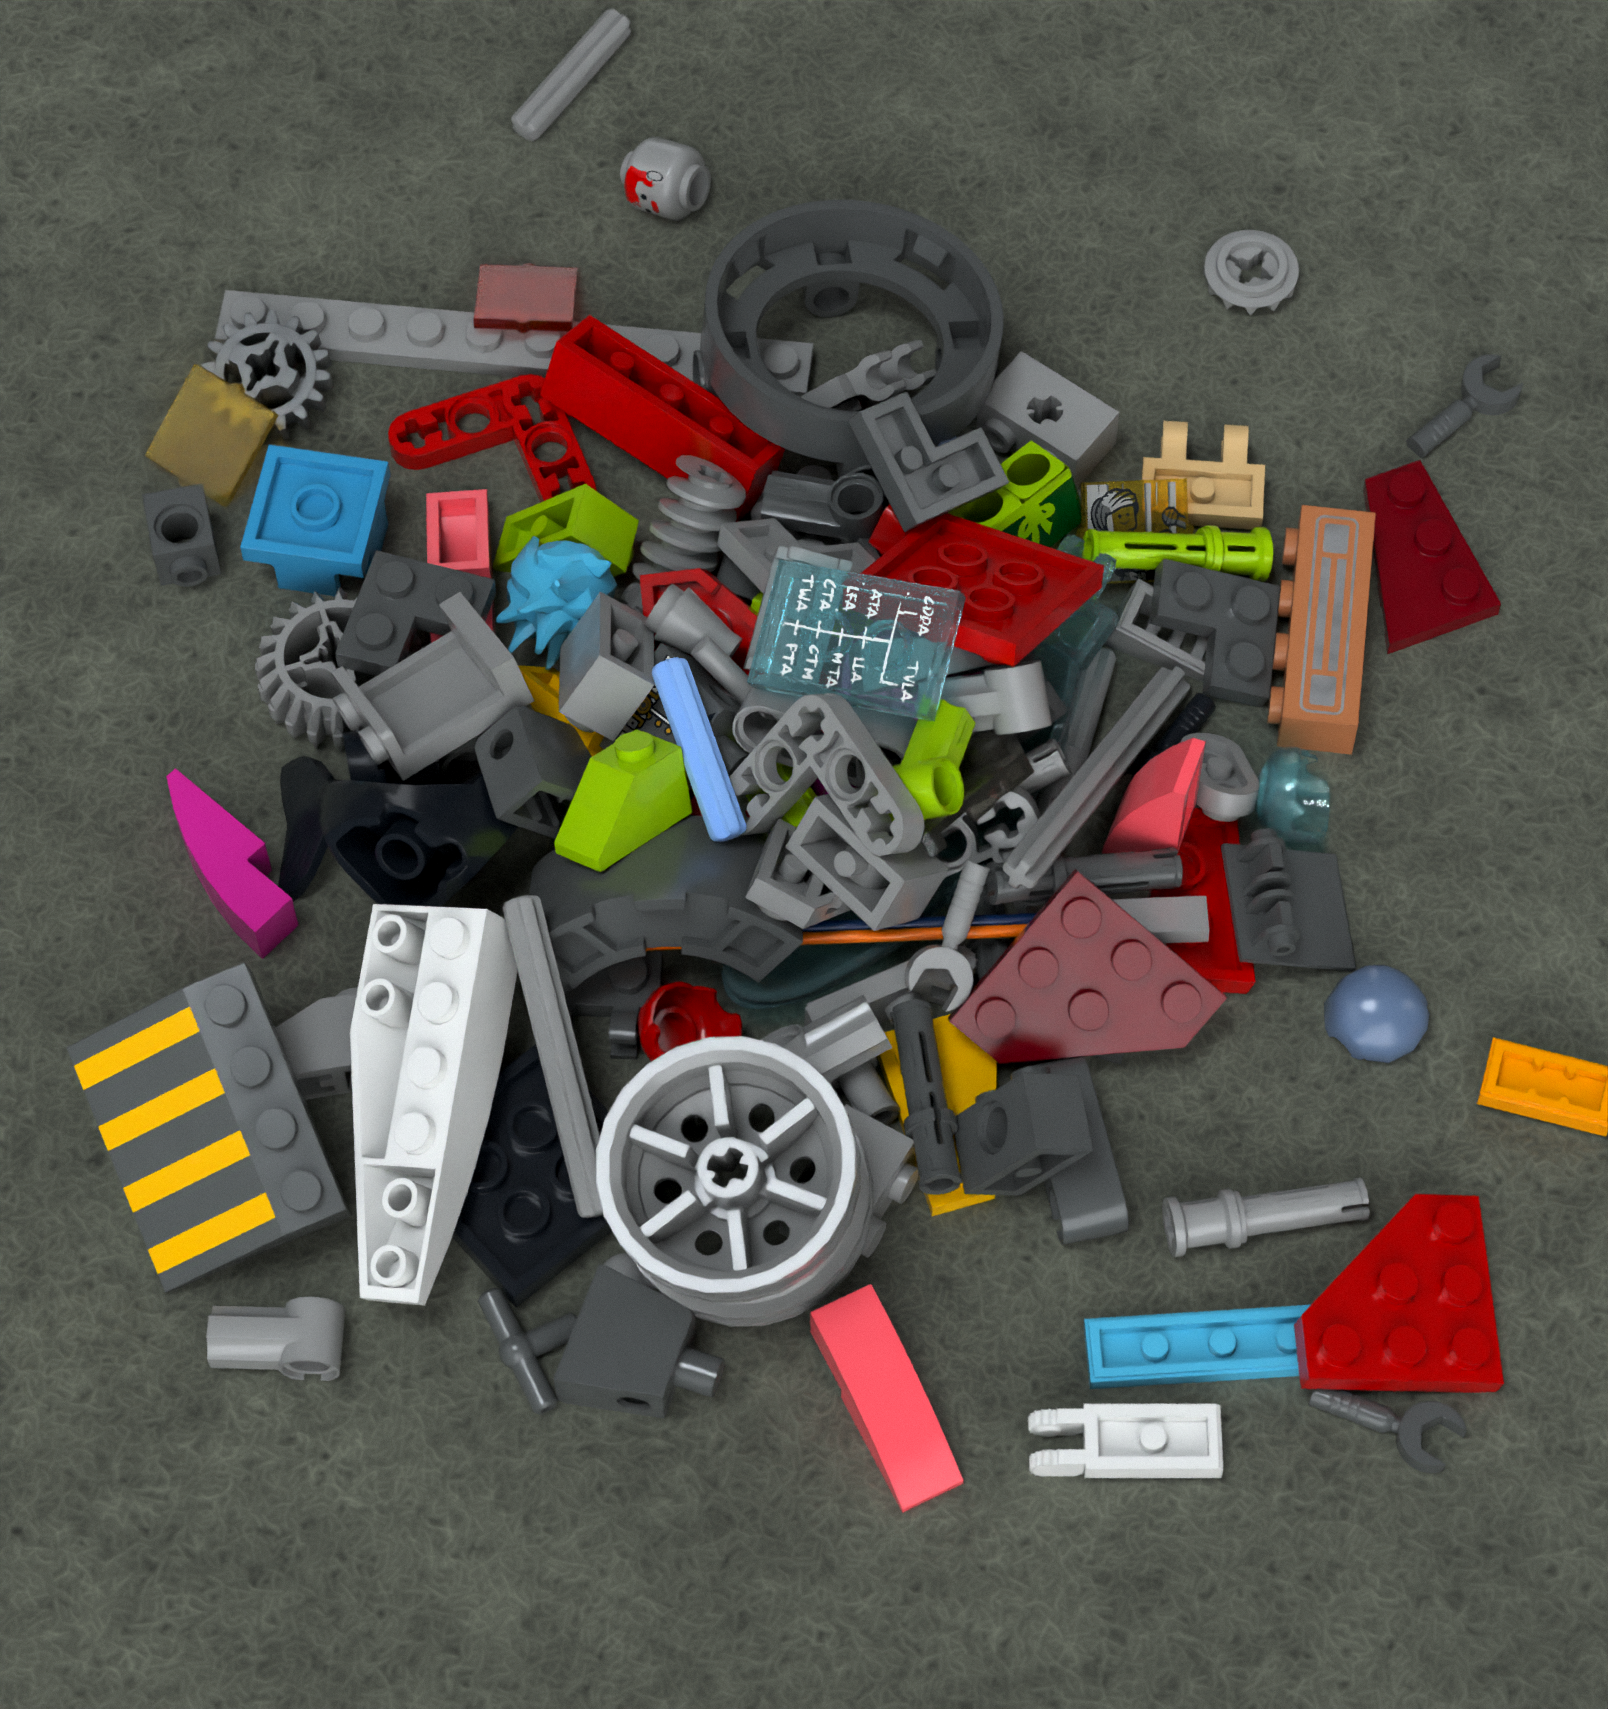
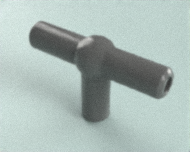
(520, 1349)

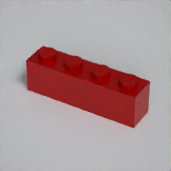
(653, 409)

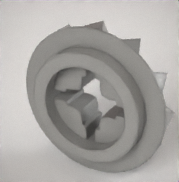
(1242, 251)

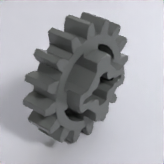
(272, 347)

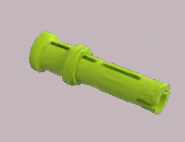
(1208, 548)

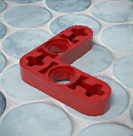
(507, 423)

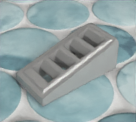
(1145, 643)

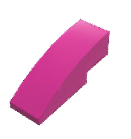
(232, 867)

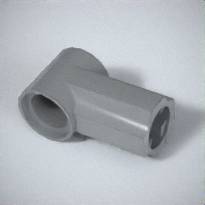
(1002, 697)
(836, 1040)
(291, 1339)

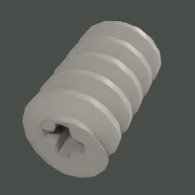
(695, 521)

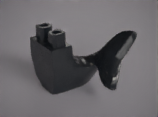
(390, 838)

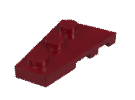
(1422, 560)

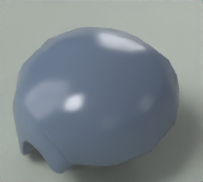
(1377, 1013)

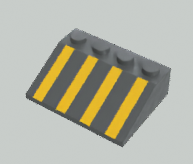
(208, 1128)

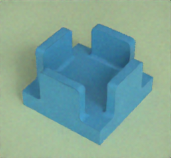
(316, 517)

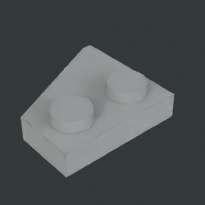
(787, 887)

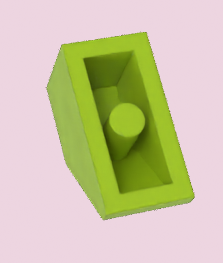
(573, 516)
(624, 800)

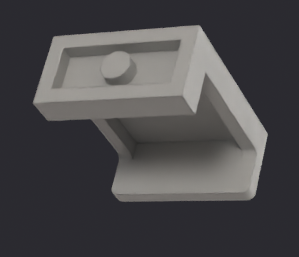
(435, 695)

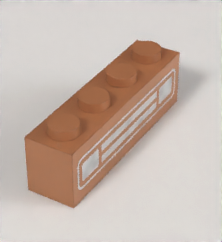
(1325, 629)

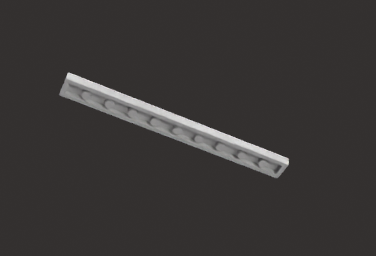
(451, 343)

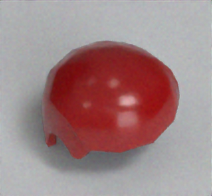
(681, 1015)

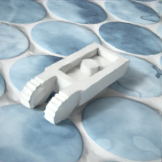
(1132, 1441)

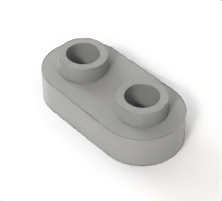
(1227, 780)

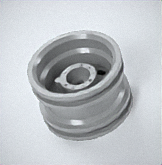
(723, 1086)

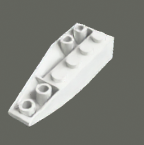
(423, 1083)

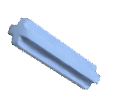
(699, 749)

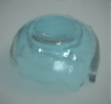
(1293, 798)

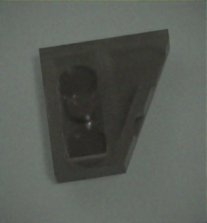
(988, 771)

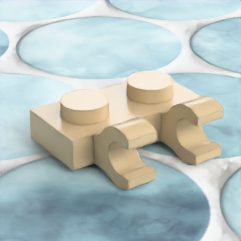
(1217, 492)

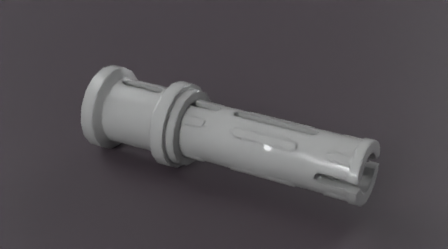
(1233, 1217)

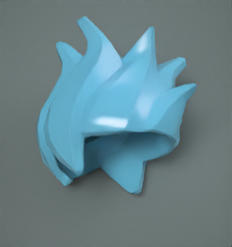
(552, 592)

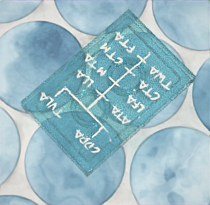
(857, 637)

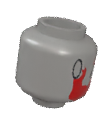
(665, 178)

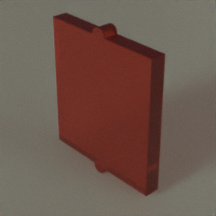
(525, 298)

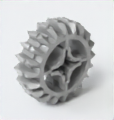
(297, 688)

